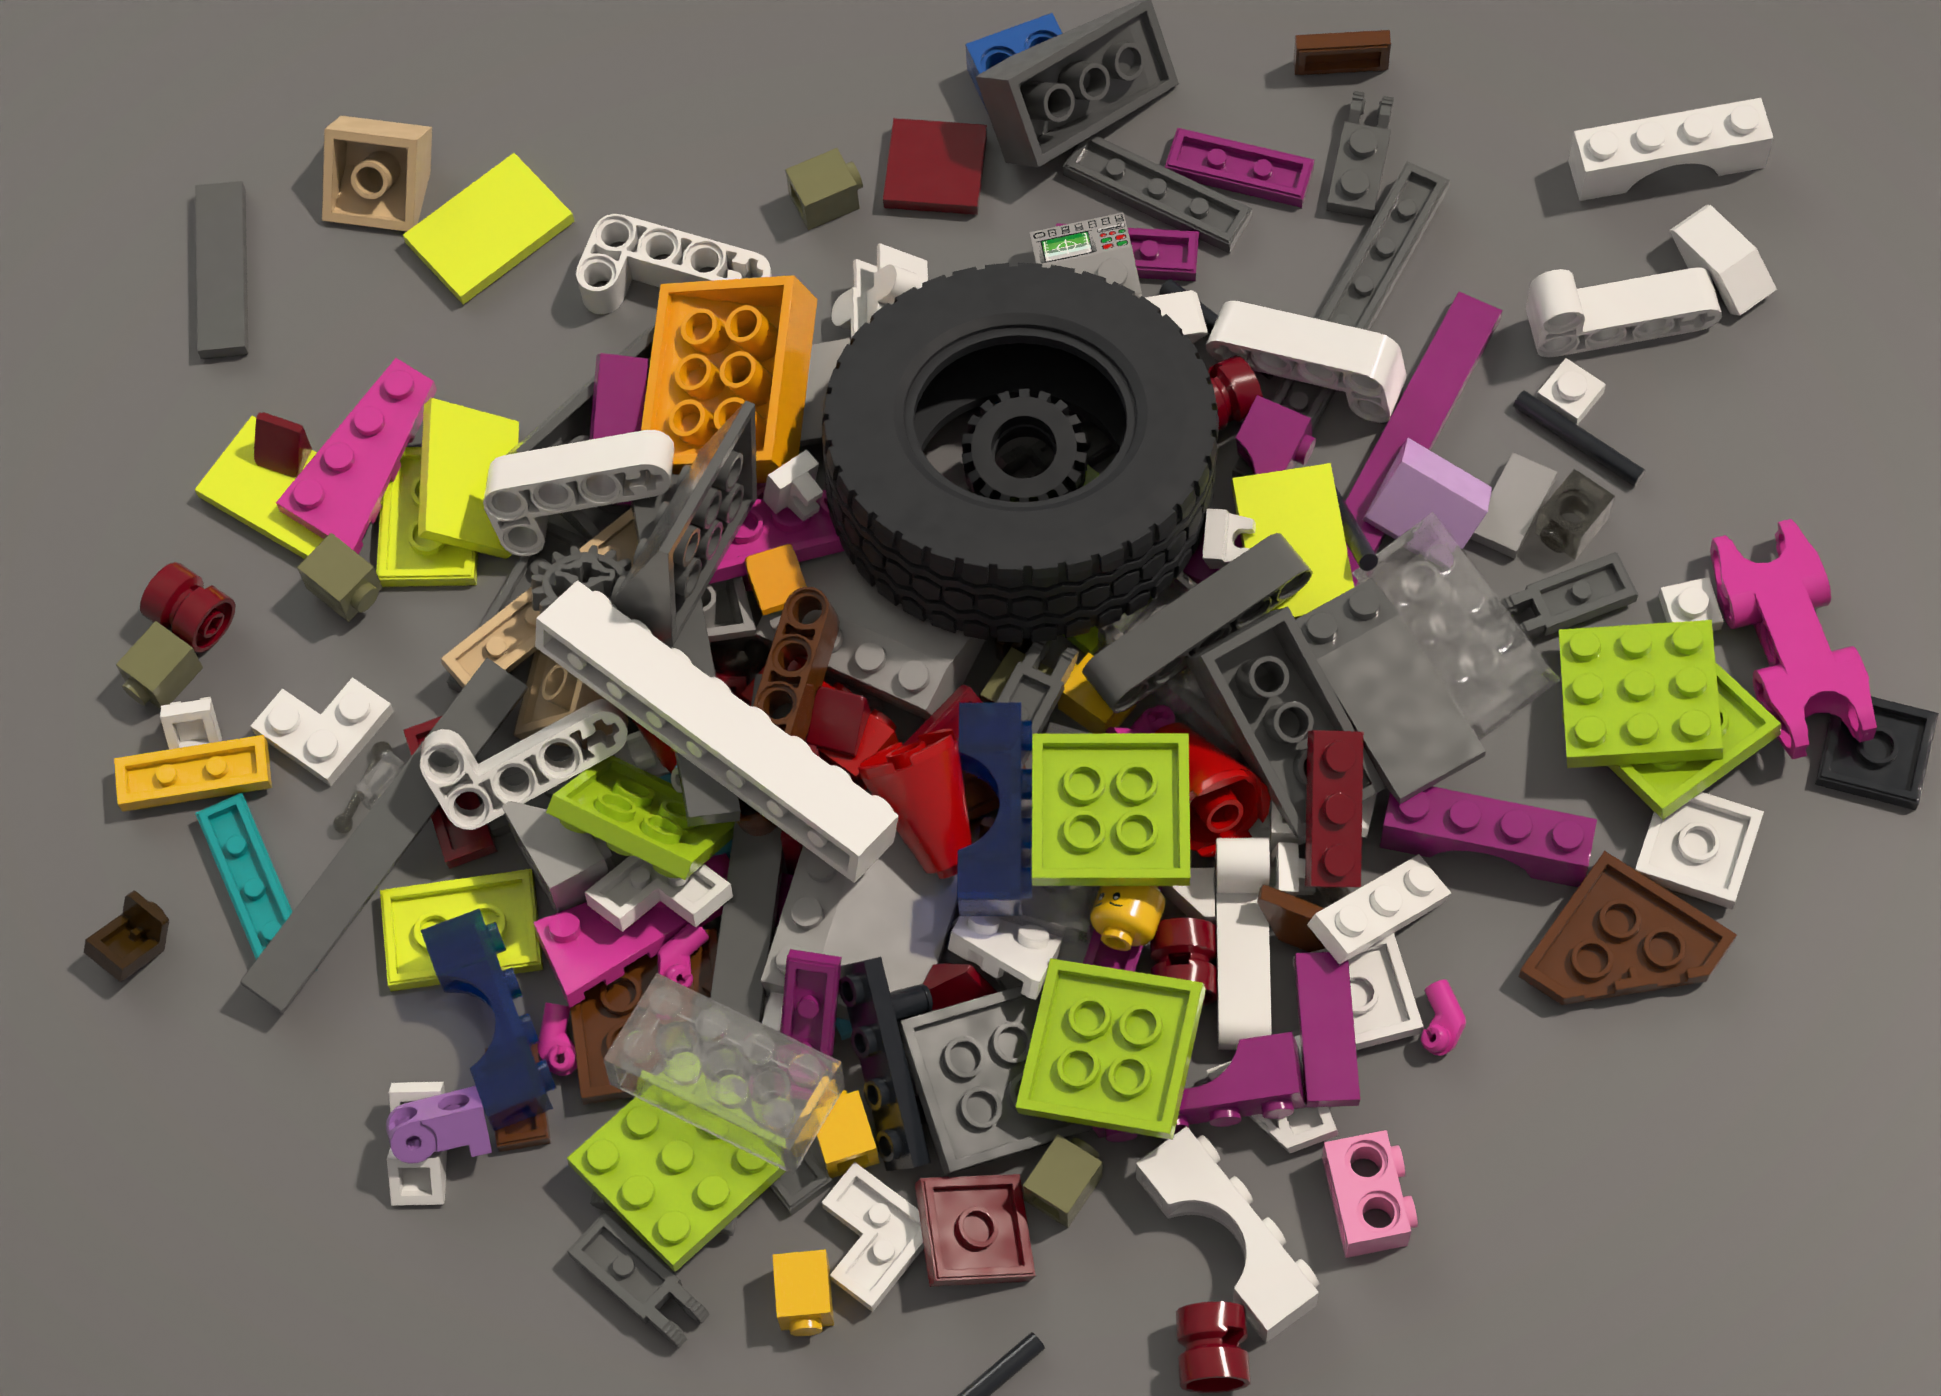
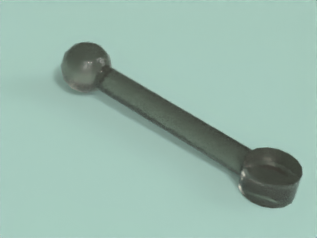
(343, 822)

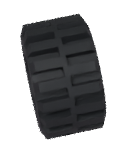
(1024, 418)

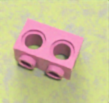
(1356, 1194)

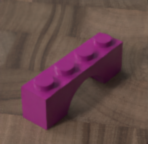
(1268, 442)
(1539, 840)
(1259, 1080)

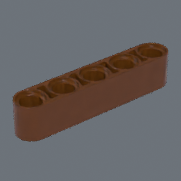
(794, 687)

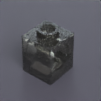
(1575, 496)

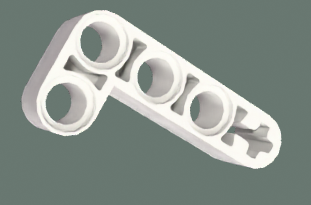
(636, 261)
(1618, 312)
(1314, 352)
(572, 477)
(528, 755)
(1242, 940)

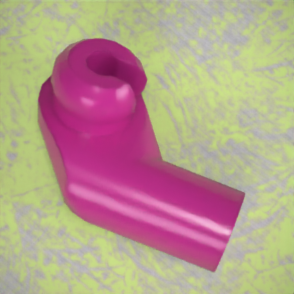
(1447, 1022)

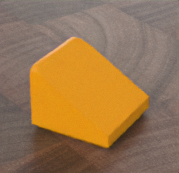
(774, 577)

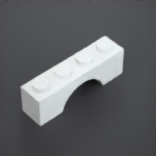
(1618, 155)
(1187, 1181)

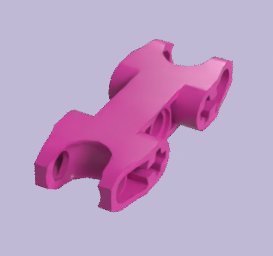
(1802, 669)

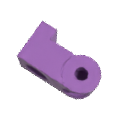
(438, 1125)

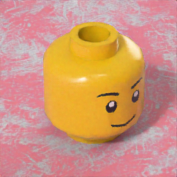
(1127, 915)

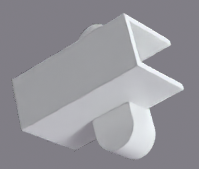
(877, 286)

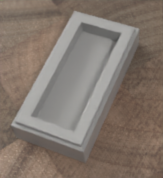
(1514, 505)

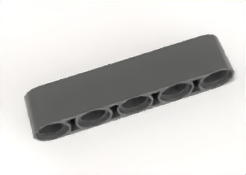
(1203, 615)

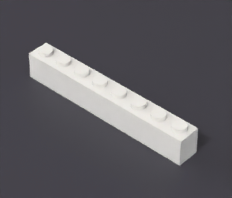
(716, 730)

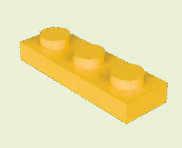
(192, 773)

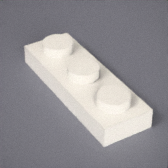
(1379, 909)

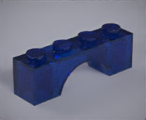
(992, 869)
(507, 1075)

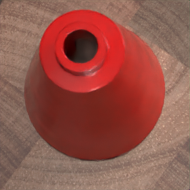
(1222, 793)
(928, 794)

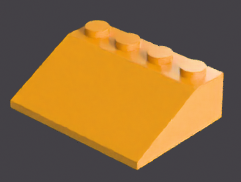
(728, 347)

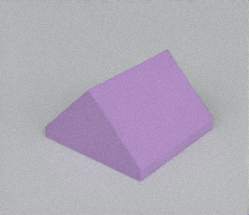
(1426, 484)

